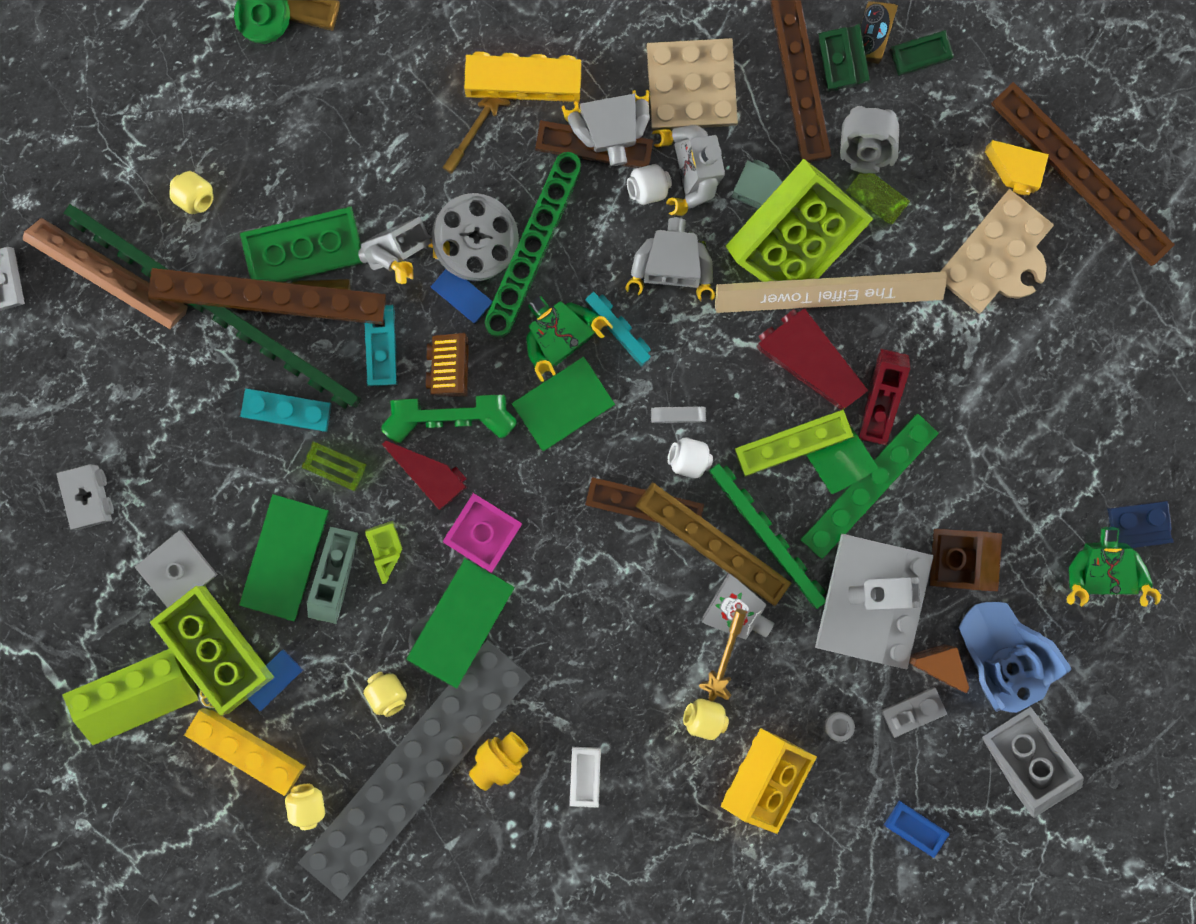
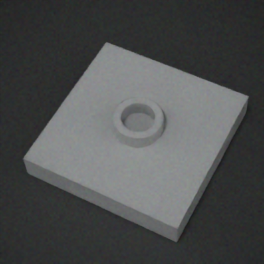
(175, 568)

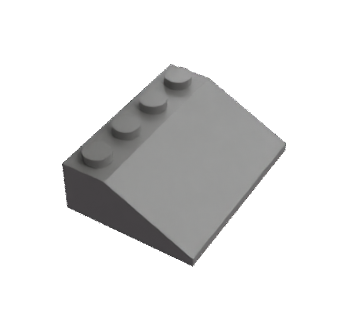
(876, 634)

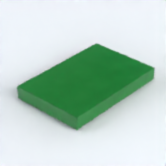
(563, 404)

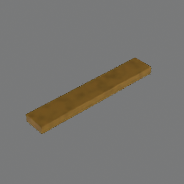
(713, 544)

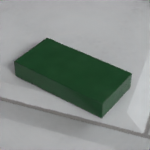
(921, 53)

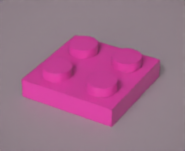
(482, 532)

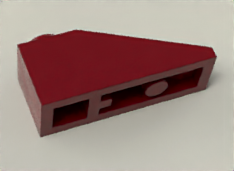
(884, 396)
(434, 478)

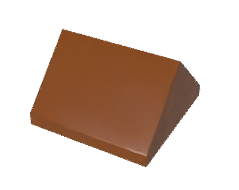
(942, 663)

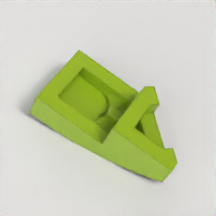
(385, 548)

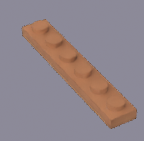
(102, 272)

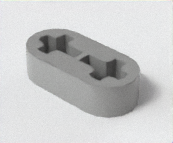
(678, 414)

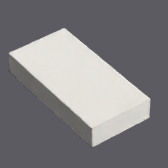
(585, 777)

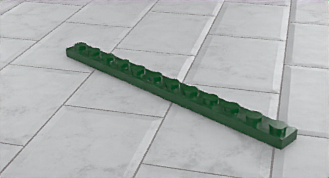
(222, 315)

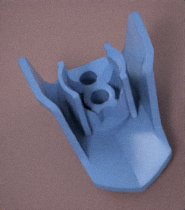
(997, 639)

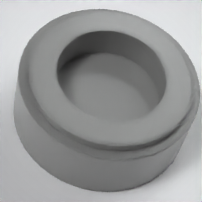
(839, 726)

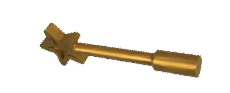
(489, 104)
(716, 682)

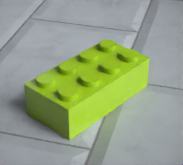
(212, 650)

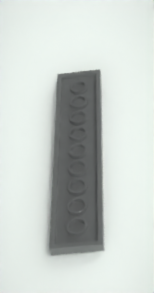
(414, 771)

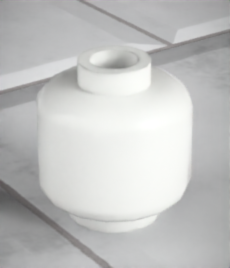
(648, 184)
(690, 458)

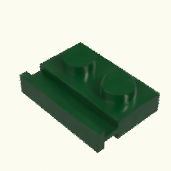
(844, 57)

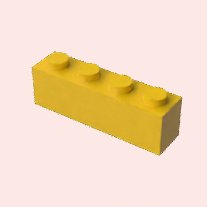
(523, 77)
(244, 750)

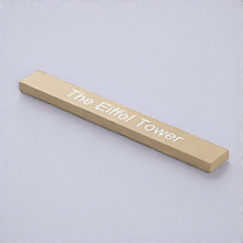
(830, 292)

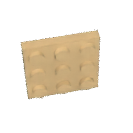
(692, 83)

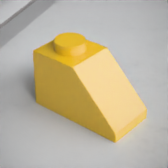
(1017, 166)

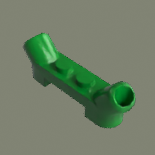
(408, 413)

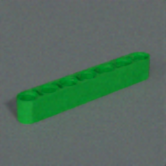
(533, 231)

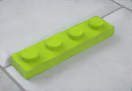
(793, 443)

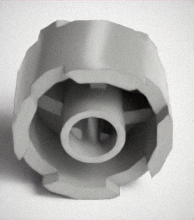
(870, 139)

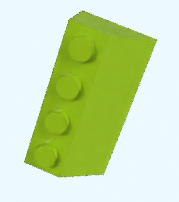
(130, 697)

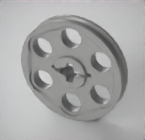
(466, 247)

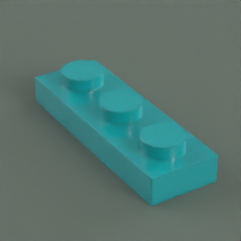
(637, 348)
(286, 410)

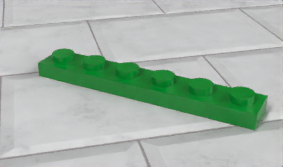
(864, 493)
(776, 544)

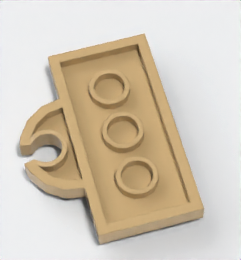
(999, 253)

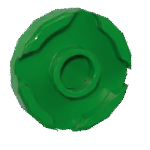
(262, 19)

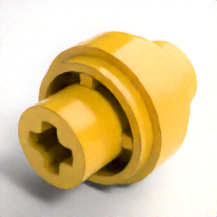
(498, 761)

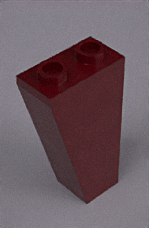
(812, 358)

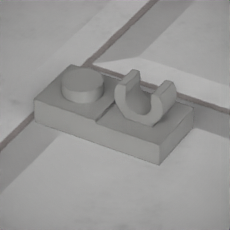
(914, 712)

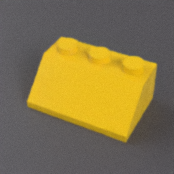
(768, 781)

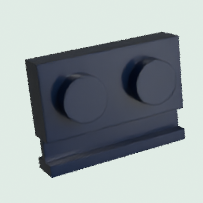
(1142, 524)

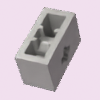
(75, 485)

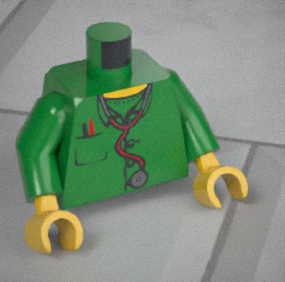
(559, 332)
(1109, 569)

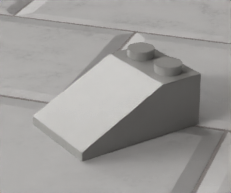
(1033, 762)

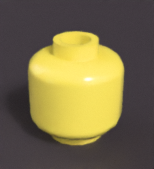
(191, 192)
(385, 694)
(705, 719)
(305, 806)

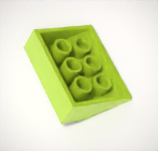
(798, 228)

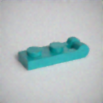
(381, 351)

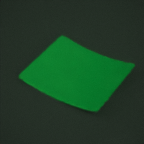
(843, 463)

